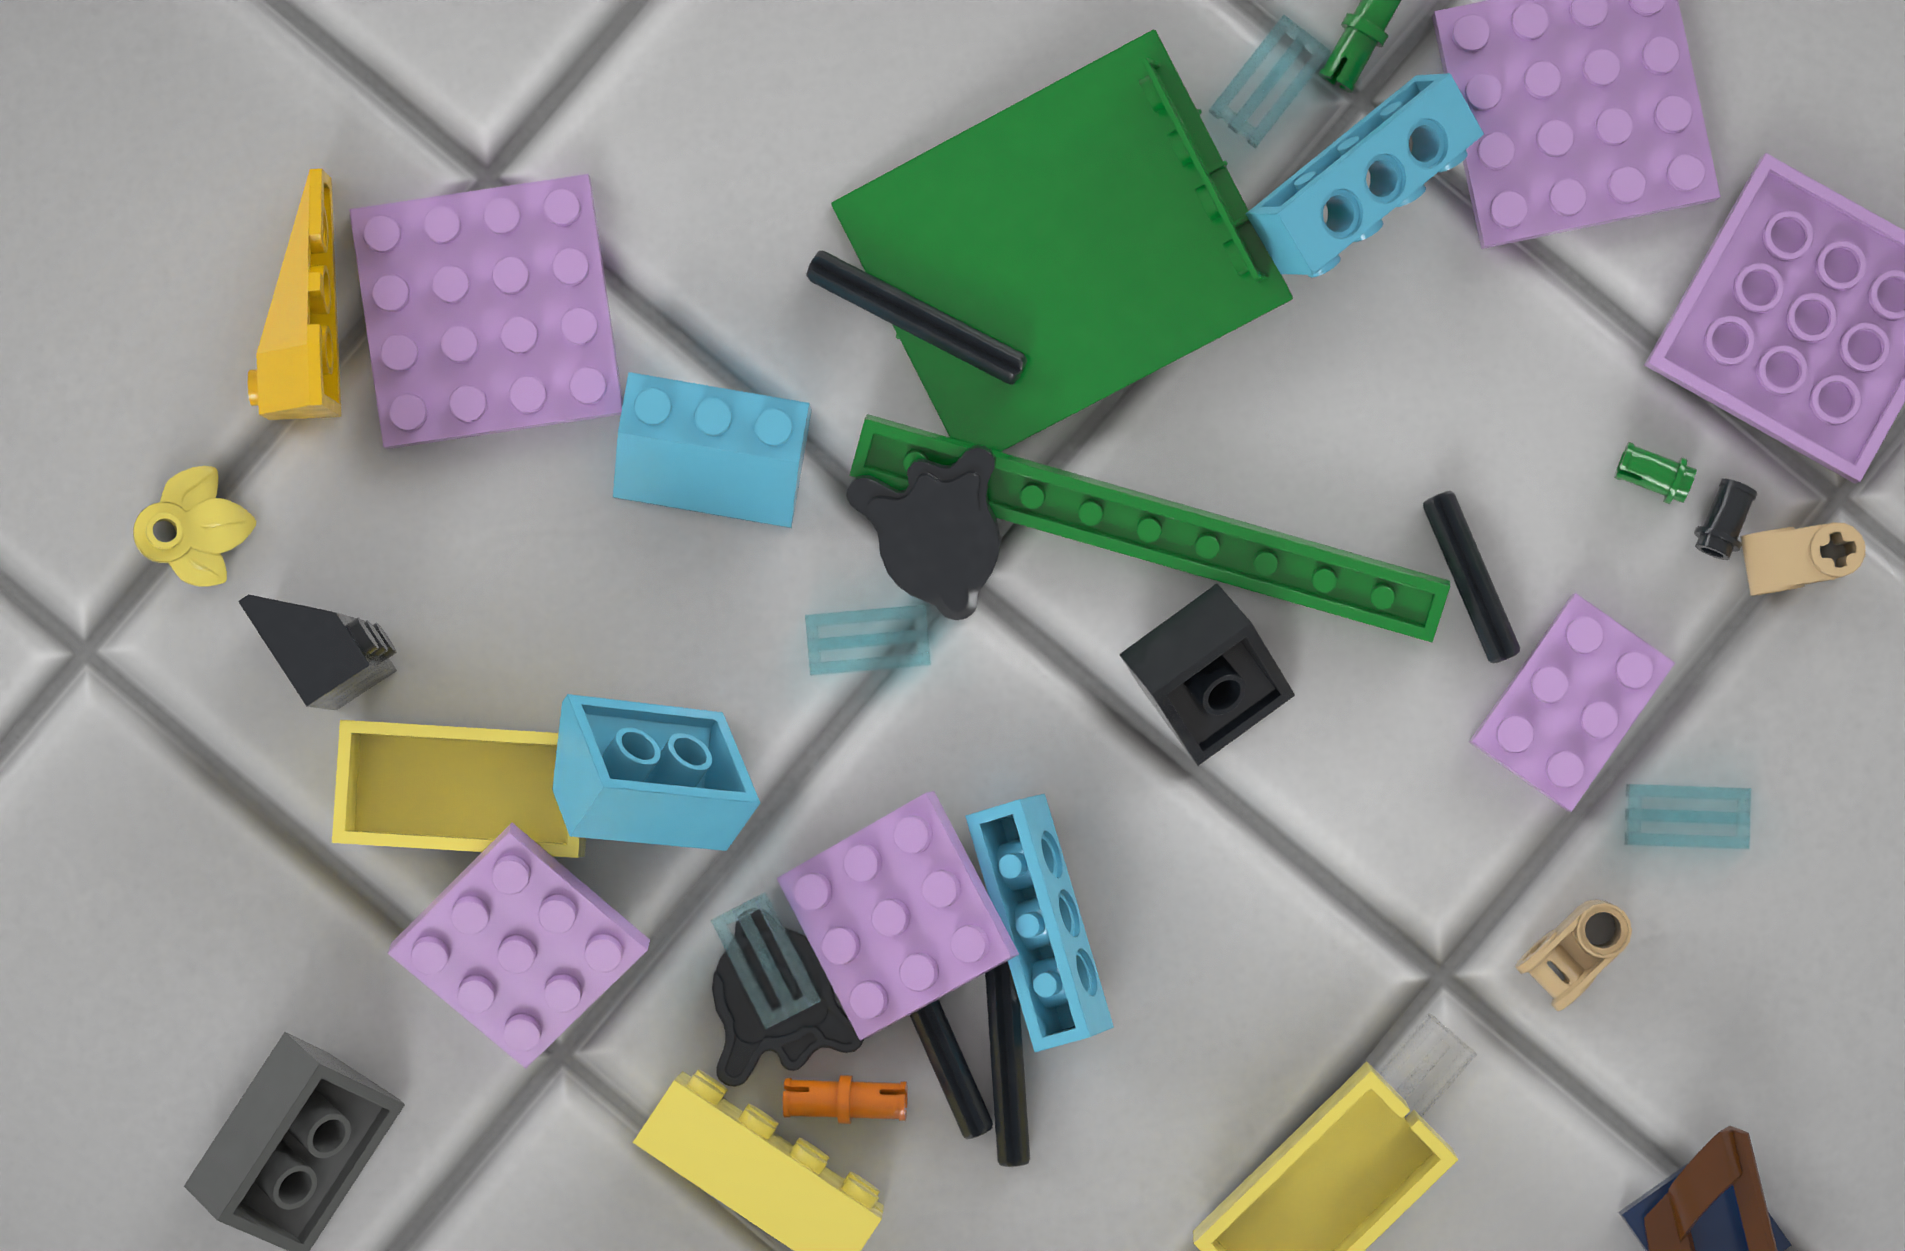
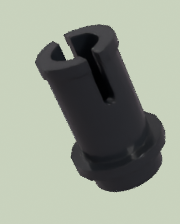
(1725, 520)

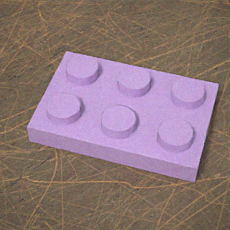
(1572, 702)

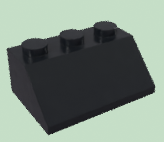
(322, 651)

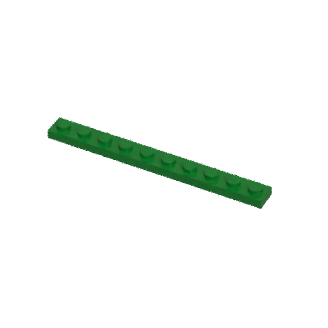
(1173, 534)

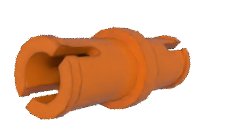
(845, 1099)

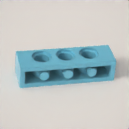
(1292, 215)
(1040, 912)

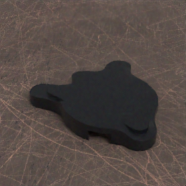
(938, 531)
(793, 1038)

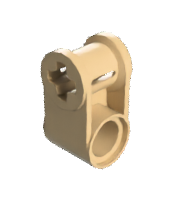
(1792, 557)
(1574, 954)

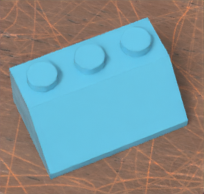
(710, 449)
(650, 774)

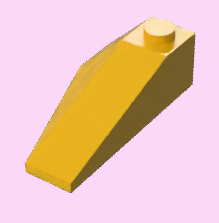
(299, 341)

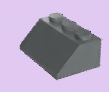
(293, 1146)

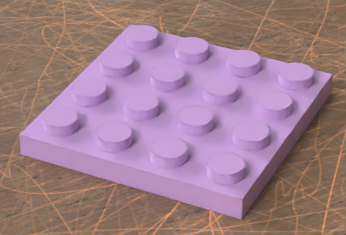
(1579, 112)
(486, 311)
(1797, 320)

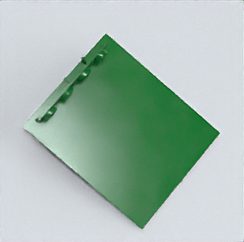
(1073, 231)

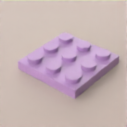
(897, 915)
(519, 946)

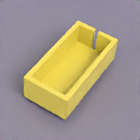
(446, 787)
(756, 1170)
(1334, 1177)

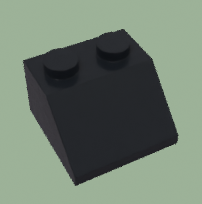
(1207, 674)

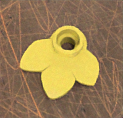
(202, 525)

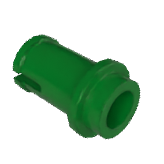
(1656, 473)

